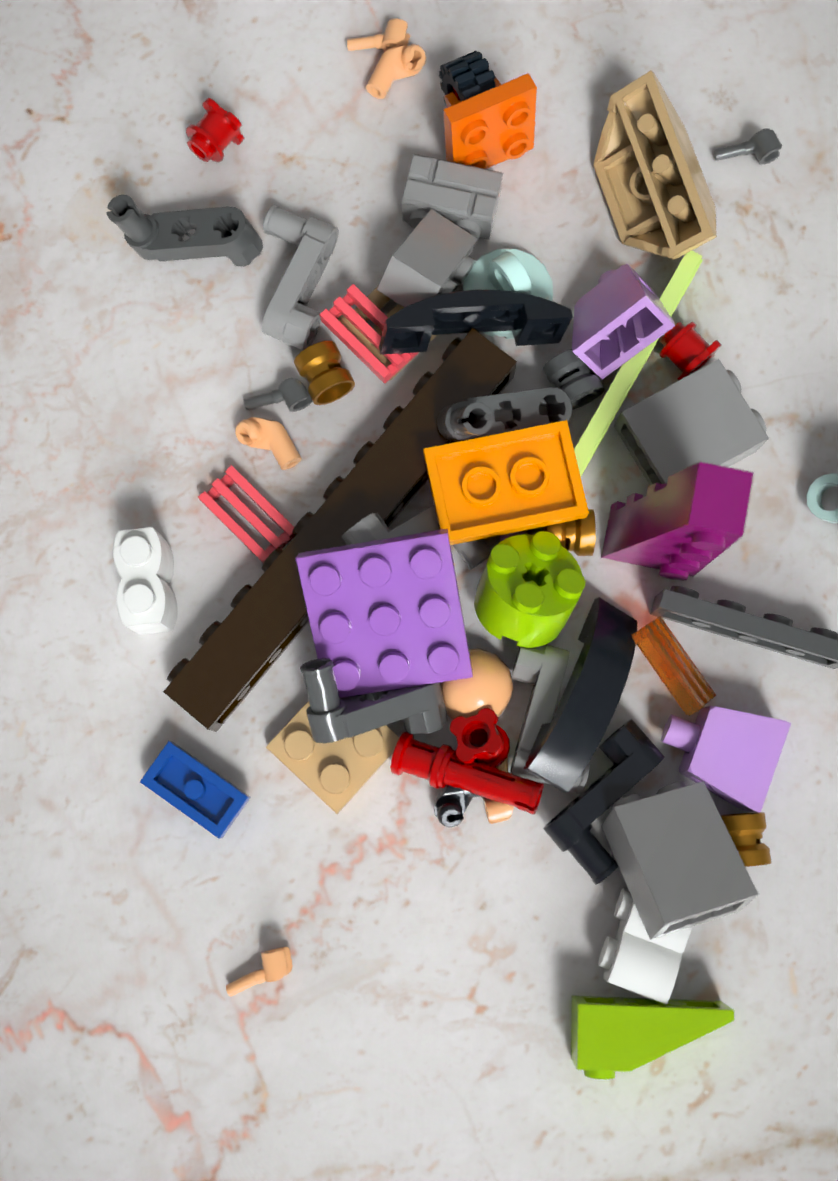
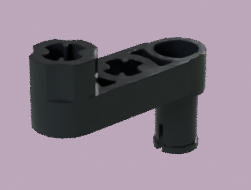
(570, 829)

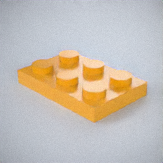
(506, 482)

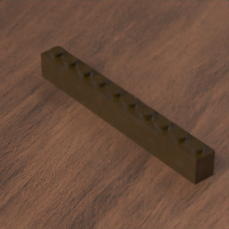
(382, 482)

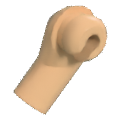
(268, 436)

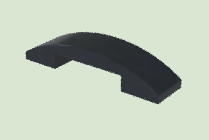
(528, 316)
(589, 698)

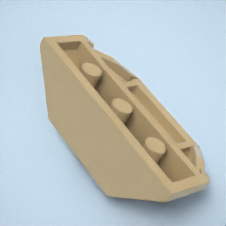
(653, 173)

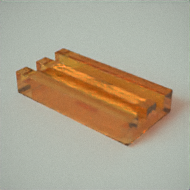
(674, 666)

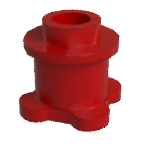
(213, 132)
(687, 348)
(474, 732)

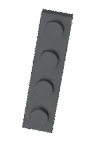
(731, 621)

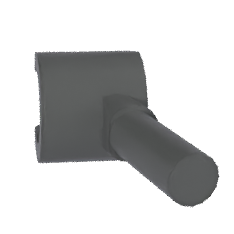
(763, 144)
(291, 391)

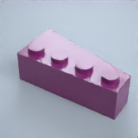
(681, 521)

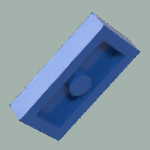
(195, 789)

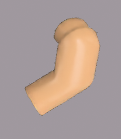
(395, 65)

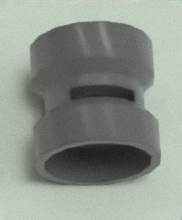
(573, 378)

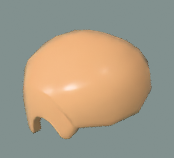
(488, 688)

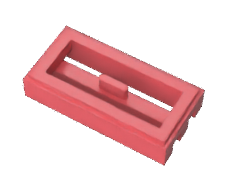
(343, 307)
(221, 487)

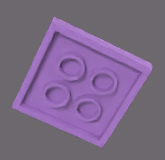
(387, 612)

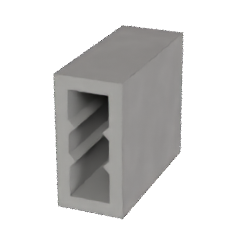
(692, 423)
(677, 858)

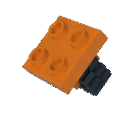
(483, 117)

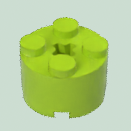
(528, 589)

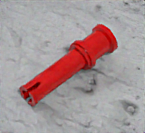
(443, 768)

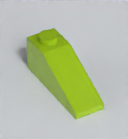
(631, 1032)

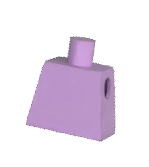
(617, 320)
(729, 752)

